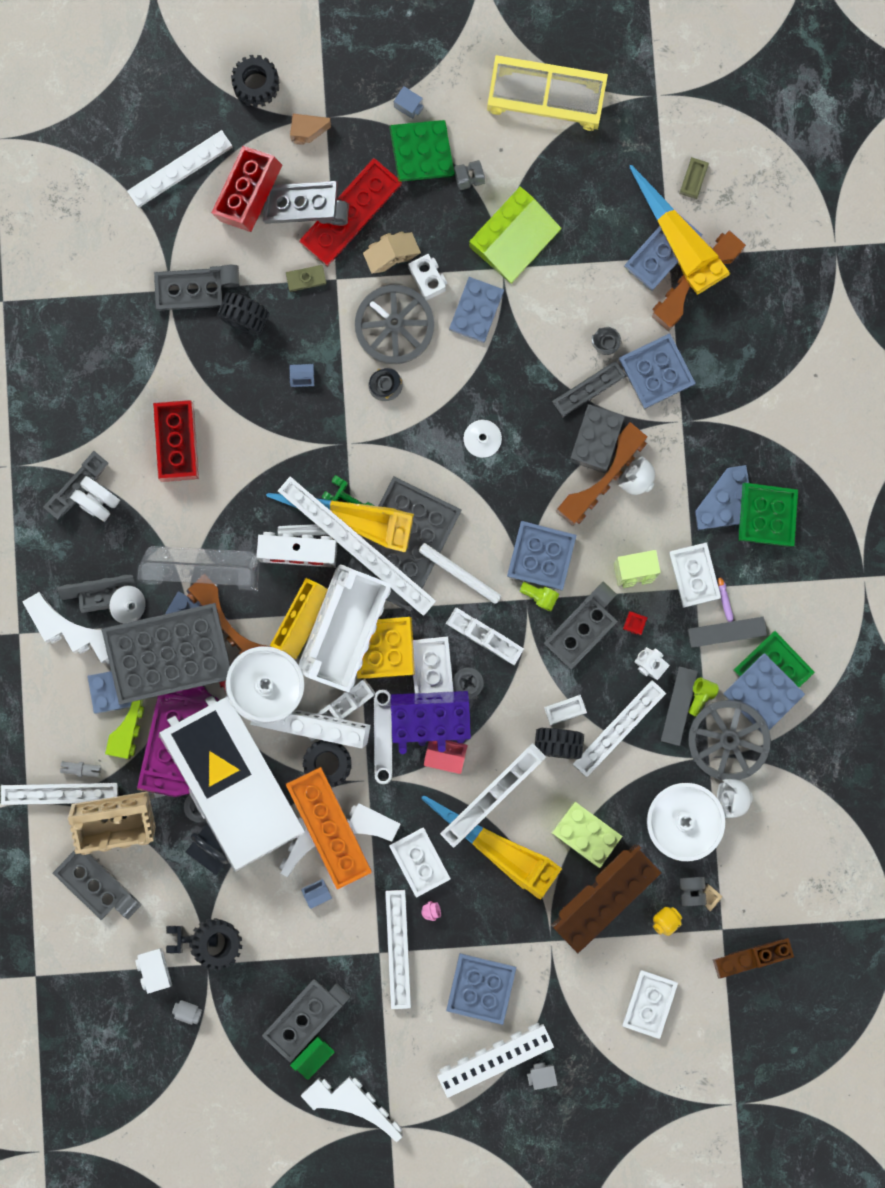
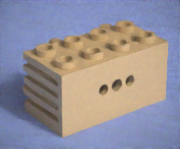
(93, 834)

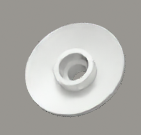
(482, 448)
(120, 604)

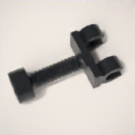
(212, 941)

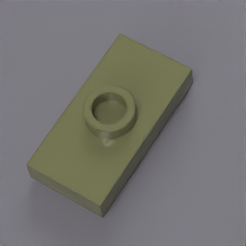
(306, 278)

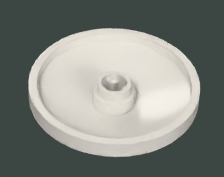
(264, 685)
(686, 822)

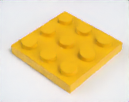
(389, 650)

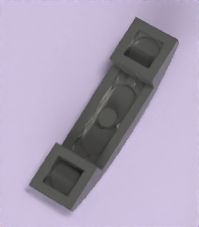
(61, 502)

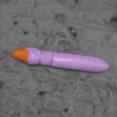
(725, 600)

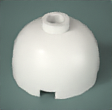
(638, 477)
(734, 797)

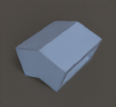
(301, 375)
(316, 893)

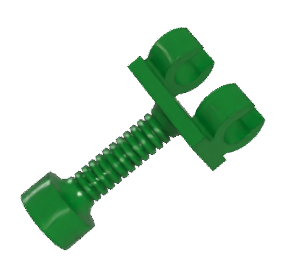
(341, 494)

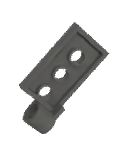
(223, 276)
(583, 615)
(123, 900)

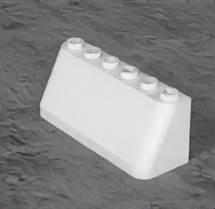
(344, 628)

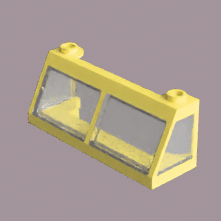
(547, 91)

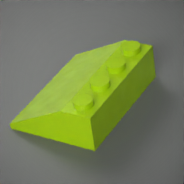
(514, 235)

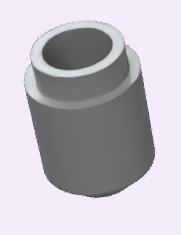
(187, 1012)

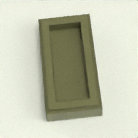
(694, 178)

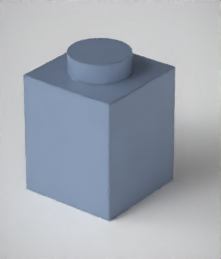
(408, 102)

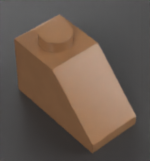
(307, 128)

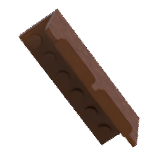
(604, 900)

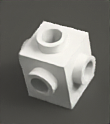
(651, 663)

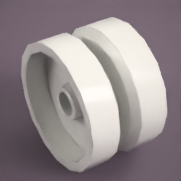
(94, 500)

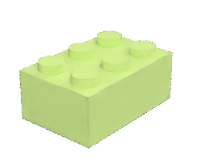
(637, 568)
(586, 834)

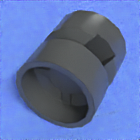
(463, 178)
(693, 884)

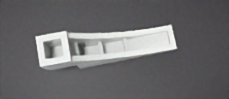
(351, 1099)

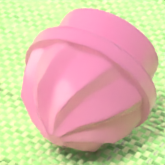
(431, 911)

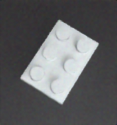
(694, 575)
(432, 665)
(419, 862)
(650, 1004)

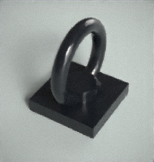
(207, 850)

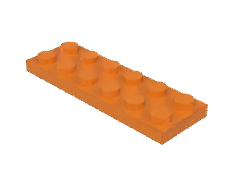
(328, 828)

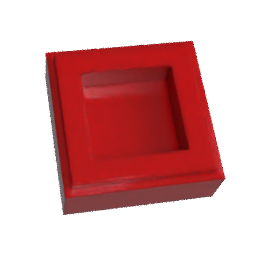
(635, 623)

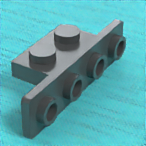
(95, 594)

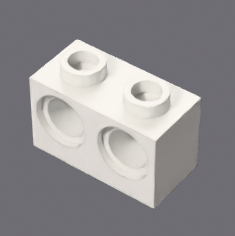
(423, 278)

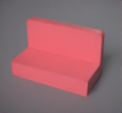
(449, 760)

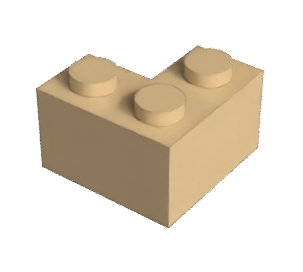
(391, 250)

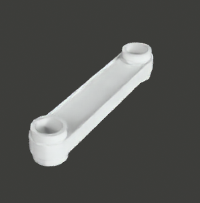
(382, 737)

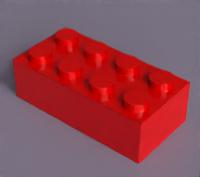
(247, 188)
(176, 441)

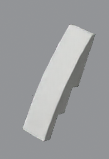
(484, 636)
(348, 702)

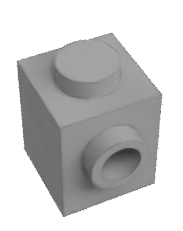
(542, 1076)

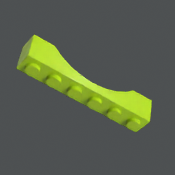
(122, 739)

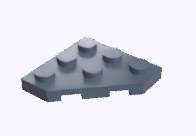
(723, 502)

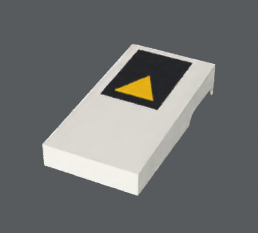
(231, 783)

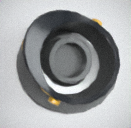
(385, 384)

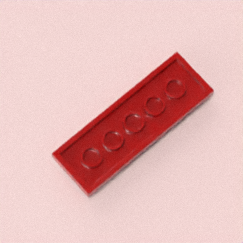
(365, 197)

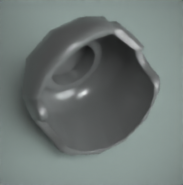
(606, 340)

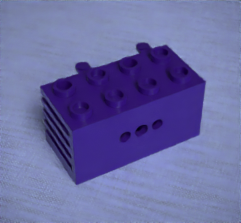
(430, 718)

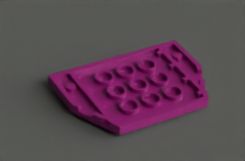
(159, 771)

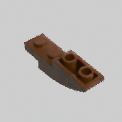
(753, 958)

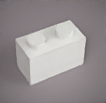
(153, 970)

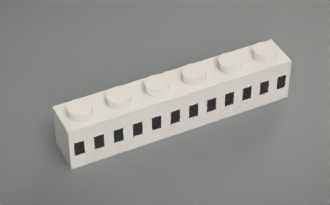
(322, 728)
(495, 1060)

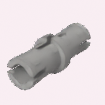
(80, 769)

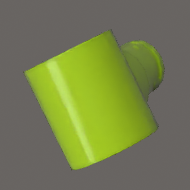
(543, 597)
(703, 692)

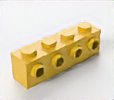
(300, 619)

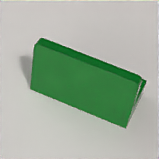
(312, 1057)

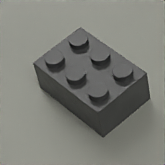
(597, 438)

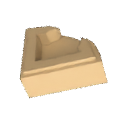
(712, 896)

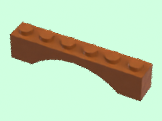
(671, 310)
(576, 504)
(207, 594)

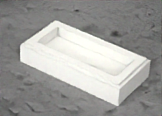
(565, 710)

